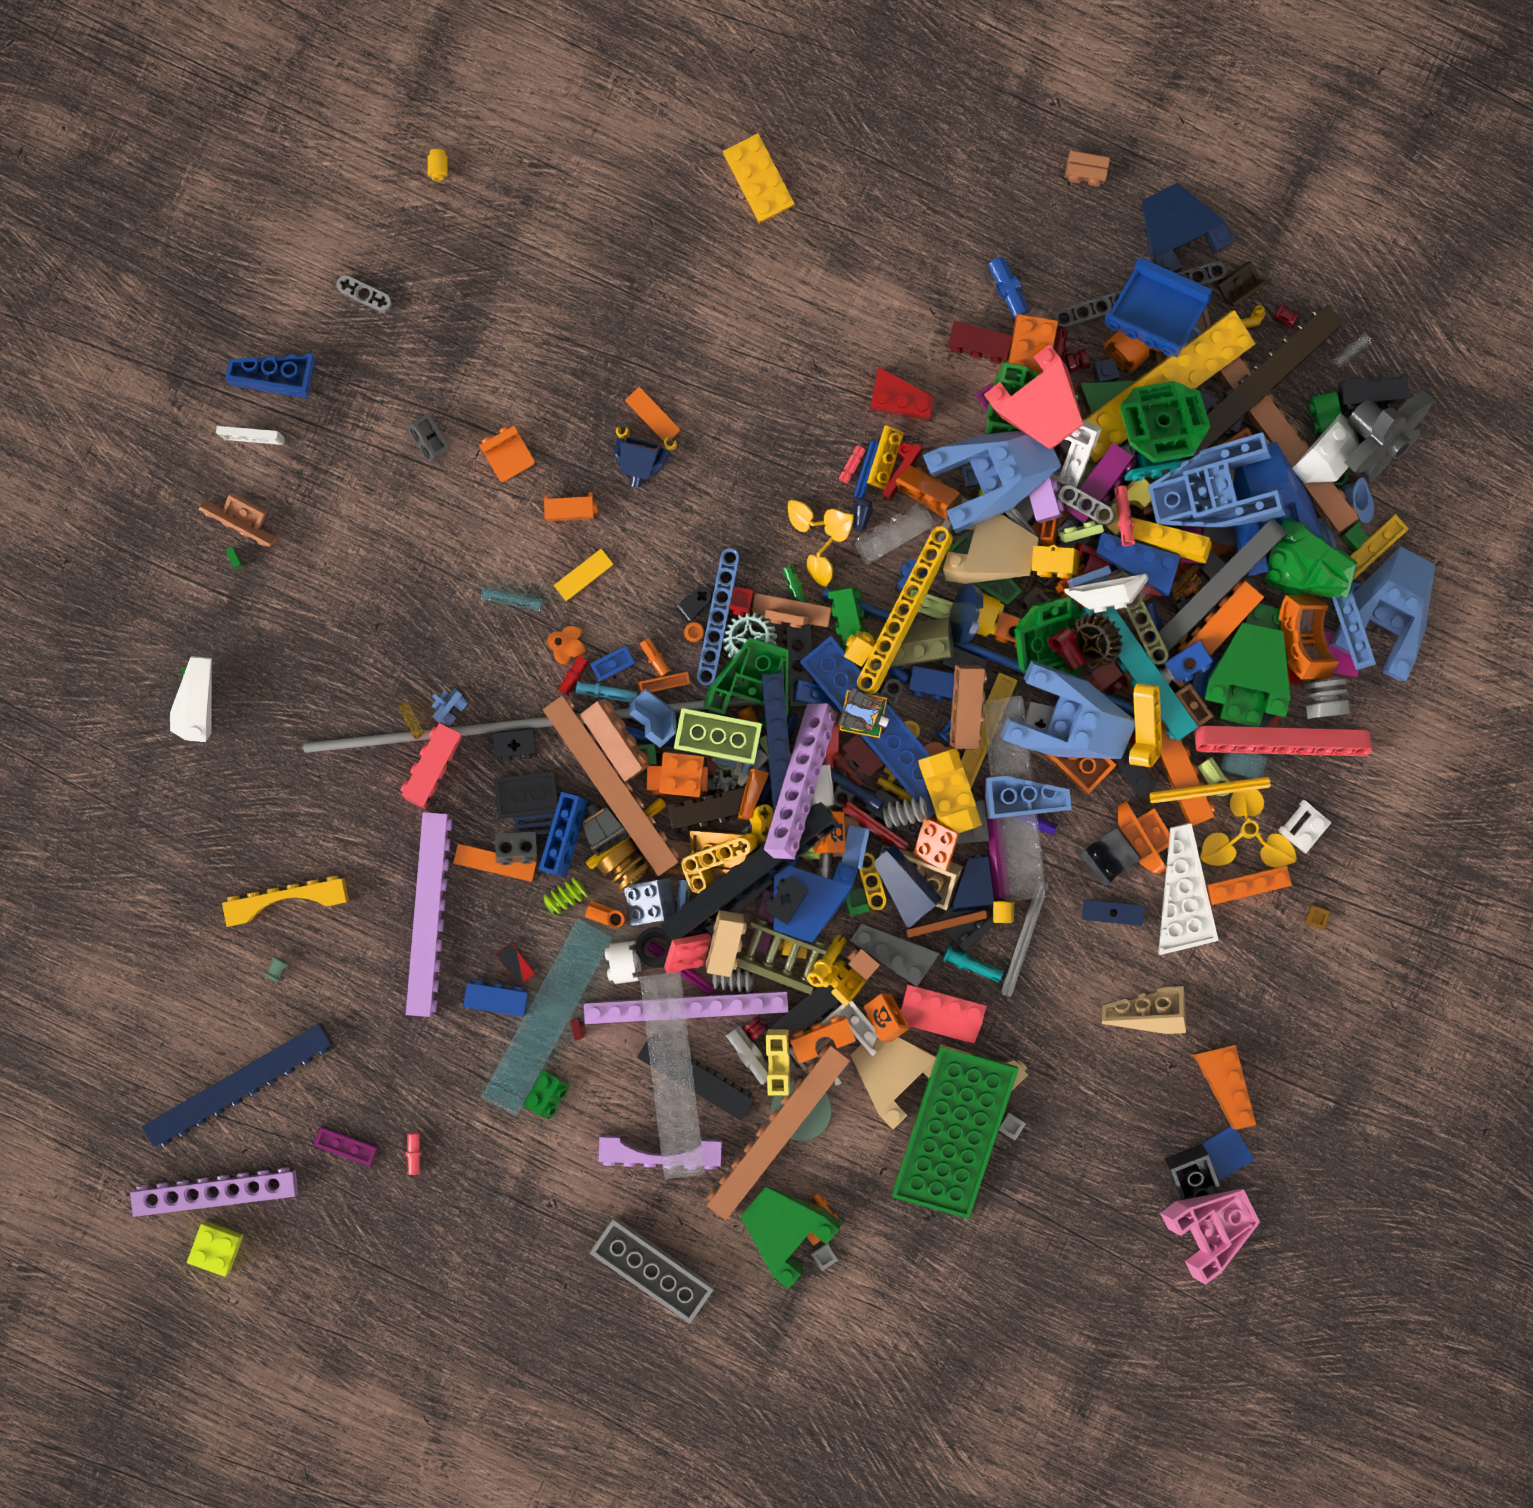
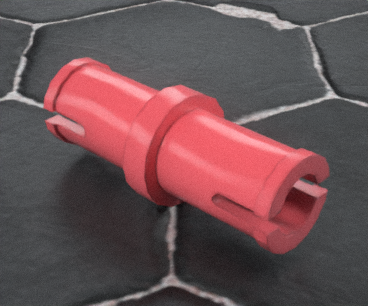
(413, 1153)

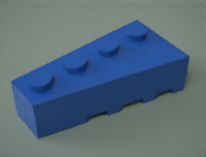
(279, 375)
(1139, 560)

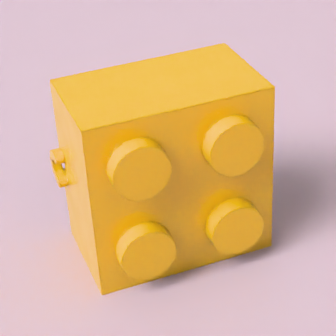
(1055, 561)

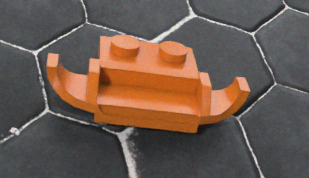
(1146, 835)

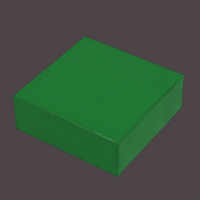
(234, 557)

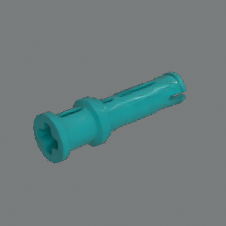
(963, 960)

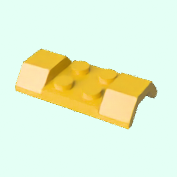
(950, 791)

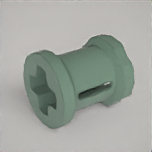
(276, 969)

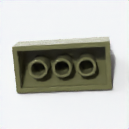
(923, 643)

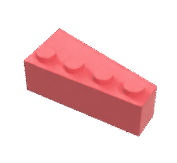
(431, 765)

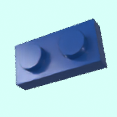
(612, 663)

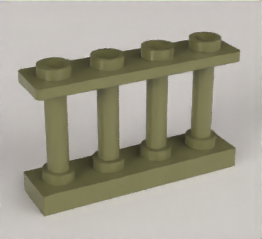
(768, 969)

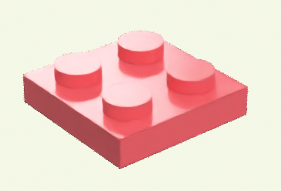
(687, 953)

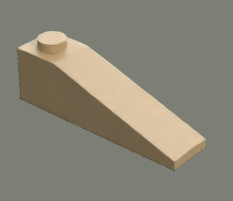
(1154, 1012)

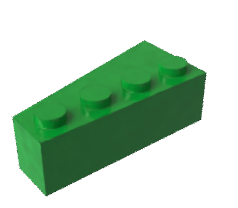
(848, 611)

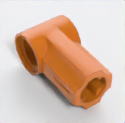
(604, 914)

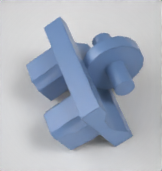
(453, 699)

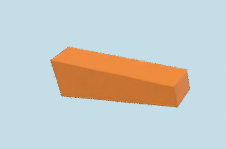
(1049, 533)
(664, 683)
(753, 789)

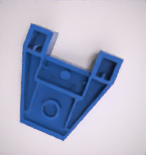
(820, 902)

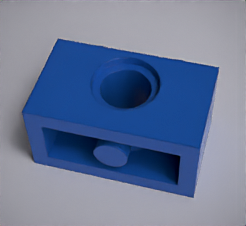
(1198, 653)

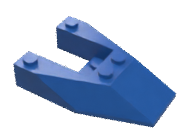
(1267, 477)

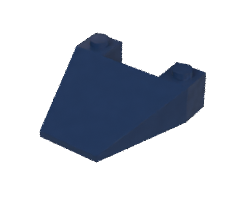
(1176, 219)

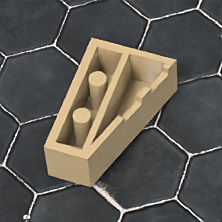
(725, 943)

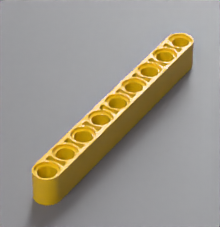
(905, 599)

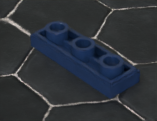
(1125, 913)

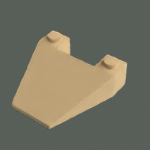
(996, 552)
(890, 1073)

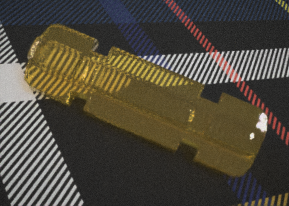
(411, 720)

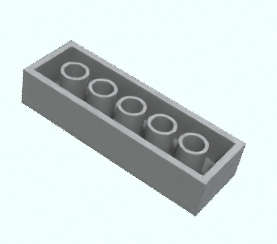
(652, 1269)

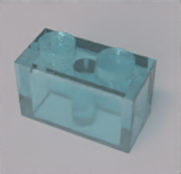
(1243, 764)

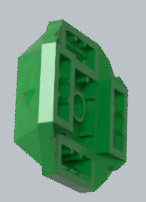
(1177, 408)

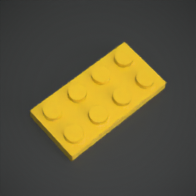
(758, 178)

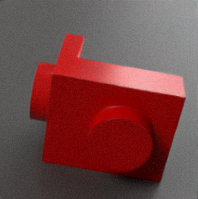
(740, 601)

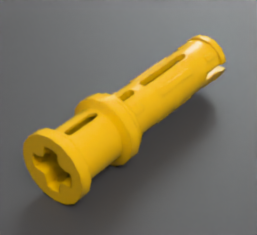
(824, 966)

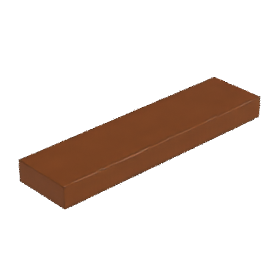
(947, 922)

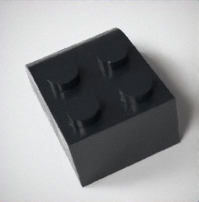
(1193, 1173)

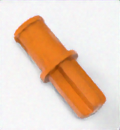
(654, 657)

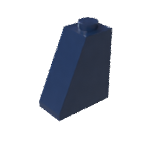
(975, 886)

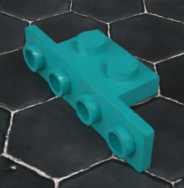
(1151, 469)

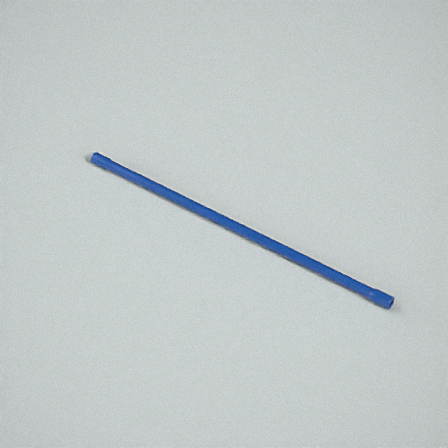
(978, 650)

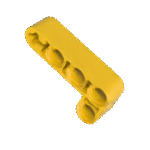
(1147, 726)
(720, 856)

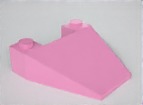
(1219, 1226)

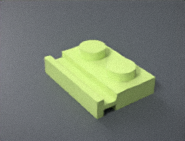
(1073, 533)

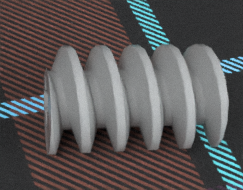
(905, 812)
(737, 979)

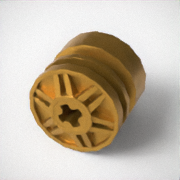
(623, 865)

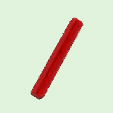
(874, 826)

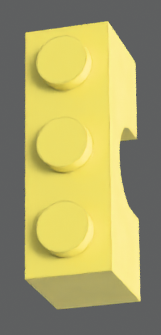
(1137, 495)
(779, 1061)

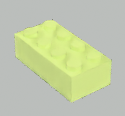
(718, 736)

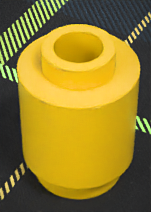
(437, 164)

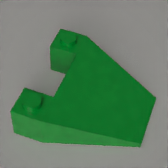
(1255, 662)
(743, 676)
(780, 1225)

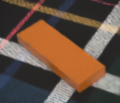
(652, 415)

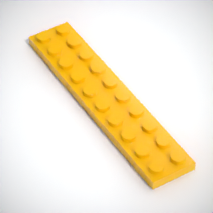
(1195, 364)

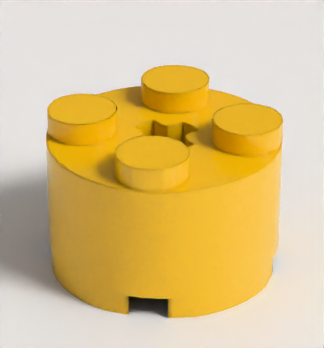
(988, 614)

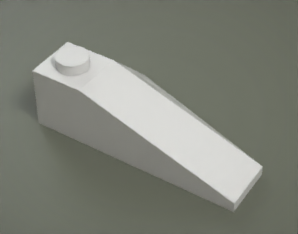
(192, 706)

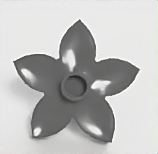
(1386, 433)

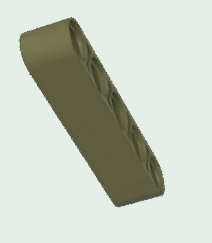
(1143, 628)

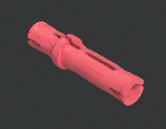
(1125, 523)

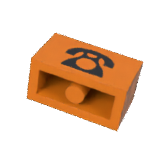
(835, 841)
(886, 1017)

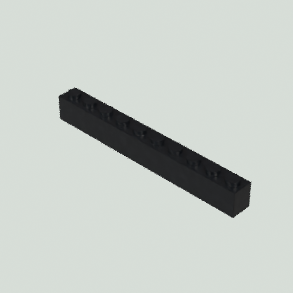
(744, 879)

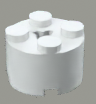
(623, 962)

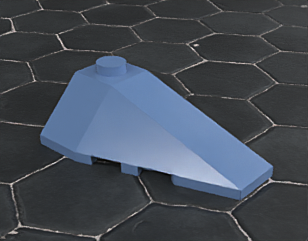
(1016, 797)

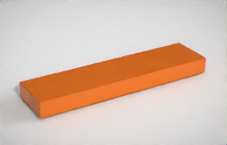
(486, 861)

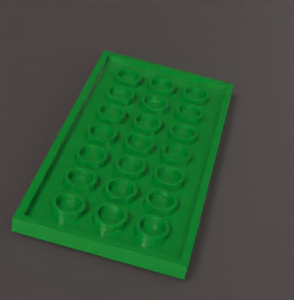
(954, 1131)

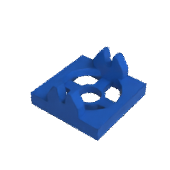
(905, 572)

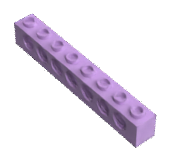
(800, 781)
(143, 1206)

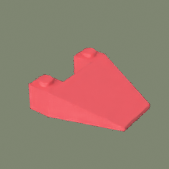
(1045, 406)

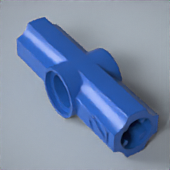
(1008, 286)

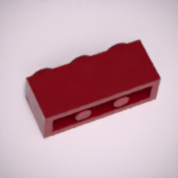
(979, 342)

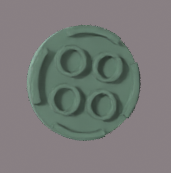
(815, 1121)

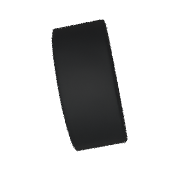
(643, 939)

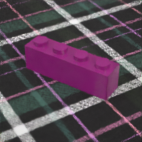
(1104, 479)

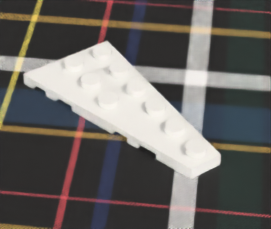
(1186, 905)

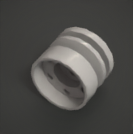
(1326, 698)

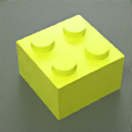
(215, 1248)

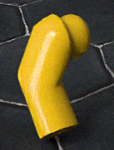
(1256, 317)

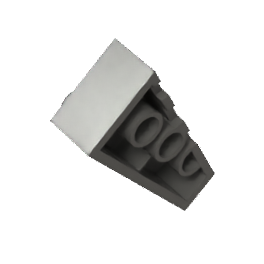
(901, 956)

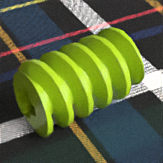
(565, 896)

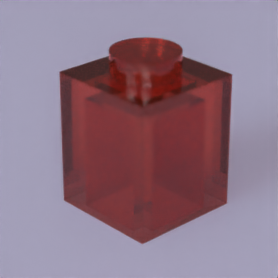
(1104, 676)

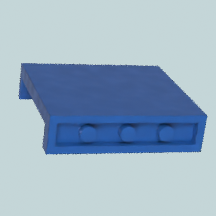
(1158, 307)

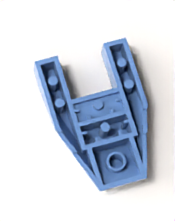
(1005, 466)
(1204, 493)
(1398, 601)
(1081, 724)

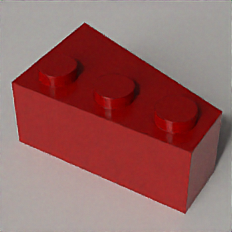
(899, 397)

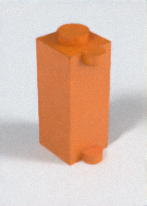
(570, 508)

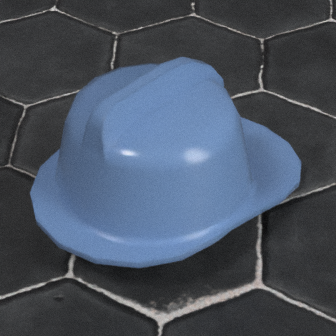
(1360, 497)

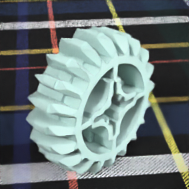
(747, 622)

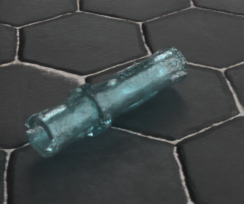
(520, 601)

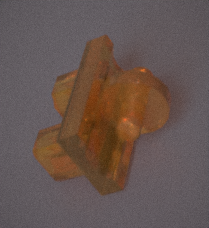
(1188, 582)

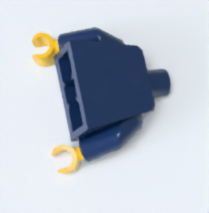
(639, 457)

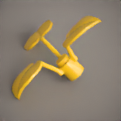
(837, 525)
(1220, 852)

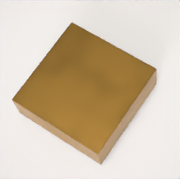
(1317, 917)

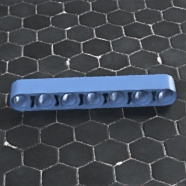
(723, 608)

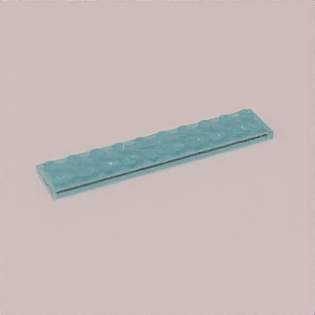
(547, 1017)

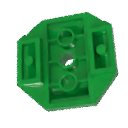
(1038, 626)

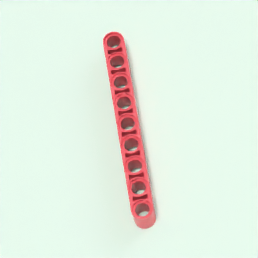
(1282, 741)

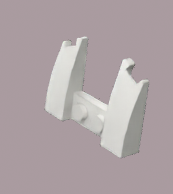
(1082, 443)
(860, 1026)

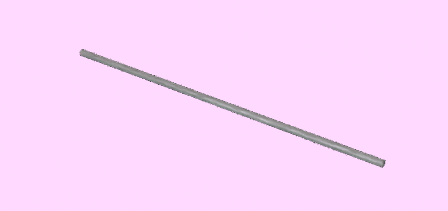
(484, 728)

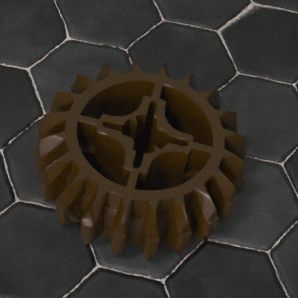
(1107, 644)

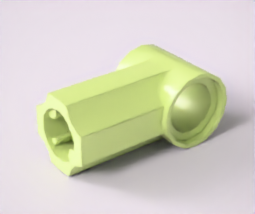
(1212, 773)

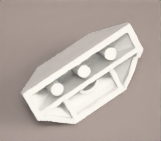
(1327, 455)
(1108, 593)

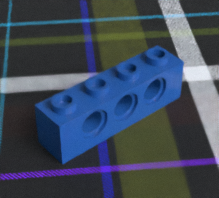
(563, 834)

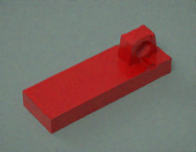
(910, 455)

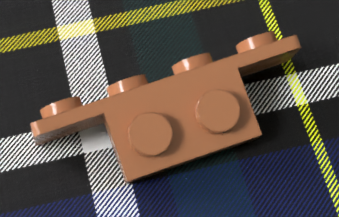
(241, 516)
(791, 611)

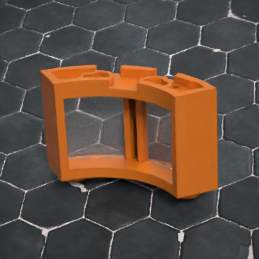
(1304, 637)

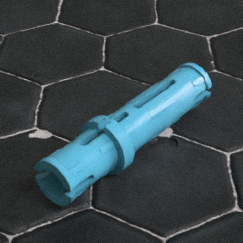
(611, 693)

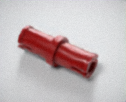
(573, 675)

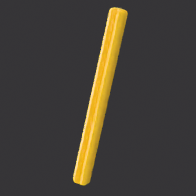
(1207, 790)

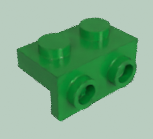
(546, 1095)

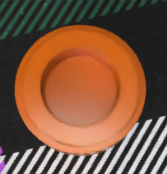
(694, 632)

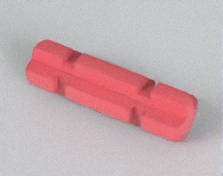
(852, 464)

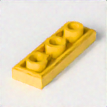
(885, 457)

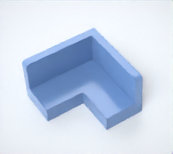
(655, 716)

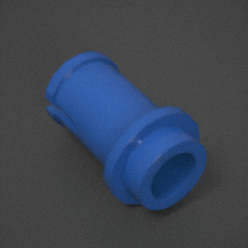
(900, 674)

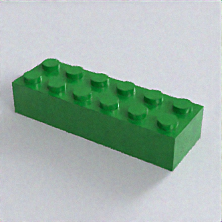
(1246, 705)

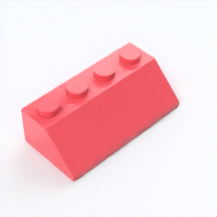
(942, 1013)

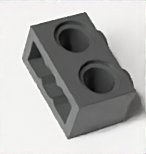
(428, 438)
(515, 842)

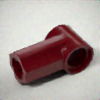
(1064, 644)

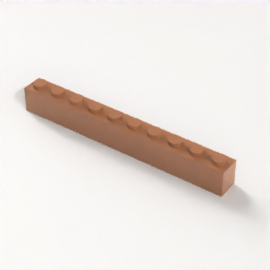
(1271, 421)
(611, 786)
(778, 1131)

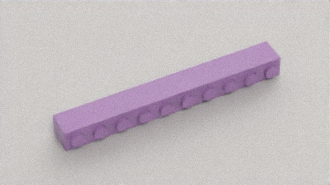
(427, 914)
(694, 1006)

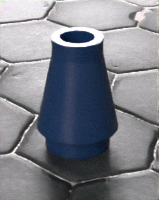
(862, 513)

